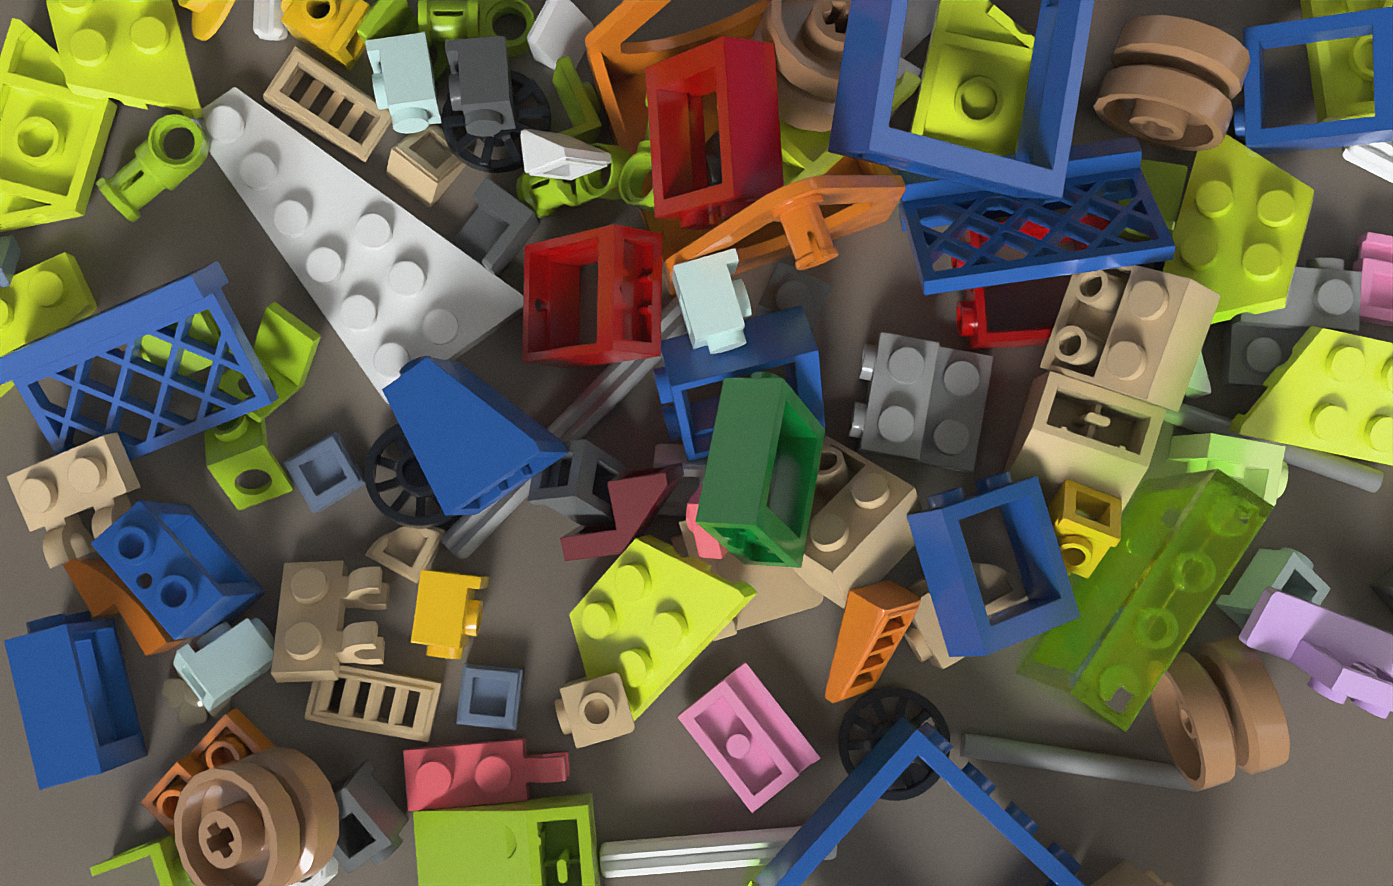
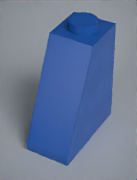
(467, 434)

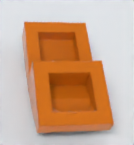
(108, 595)

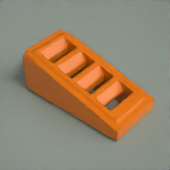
(868, 636)

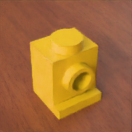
(332, 35)
(1079, 538)
(447, 611)

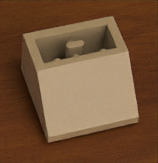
(1132, 332)
(1083, 436)
(855, 523)

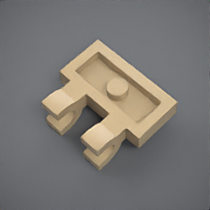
(72, 482)
(311, 620)

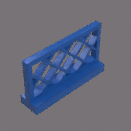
(1093, 179)
(128, 324)

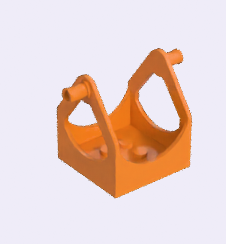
(801, 214)

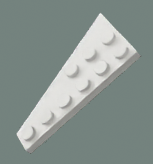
(365, 261)

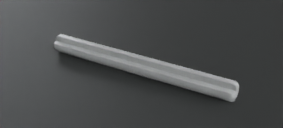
(571, 425)

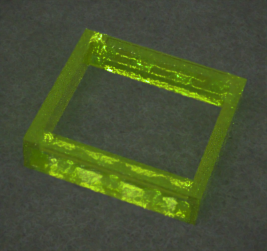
(1146, 593)

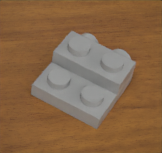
(1317, 297)
(921, 402)

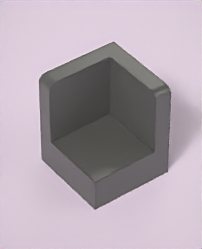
(496, 228)

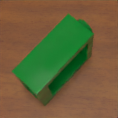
(761, 471)

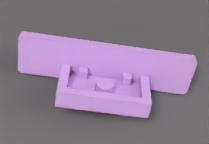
(1334, 649)

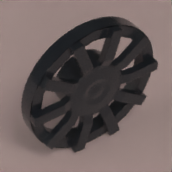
(504, 137)
(409, 477)
(877, 732)

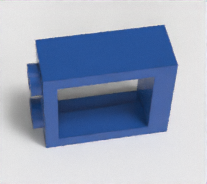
(1250, 118)
(771, 342)
(192, 571)
(952, 577)
(75, 697)

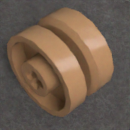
(808, 57)
(1172, 82)
(1220, 714)
(257, 821)

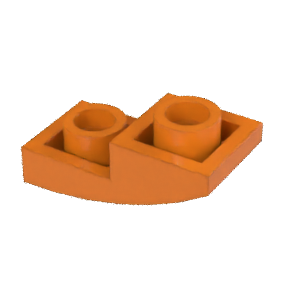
(227, 741)

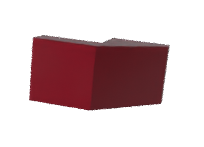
(635, 503)

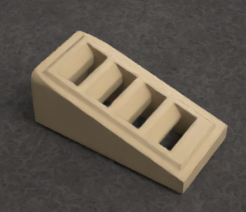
(287, 79)
(321, 692)

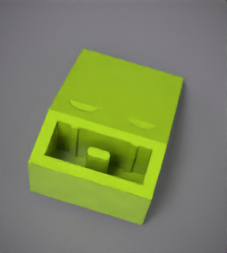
(509, 843)

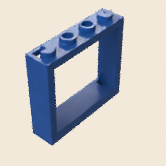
(1048, 119)
(875, 776)

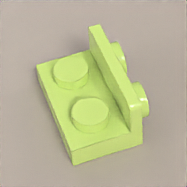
(1249, 462)

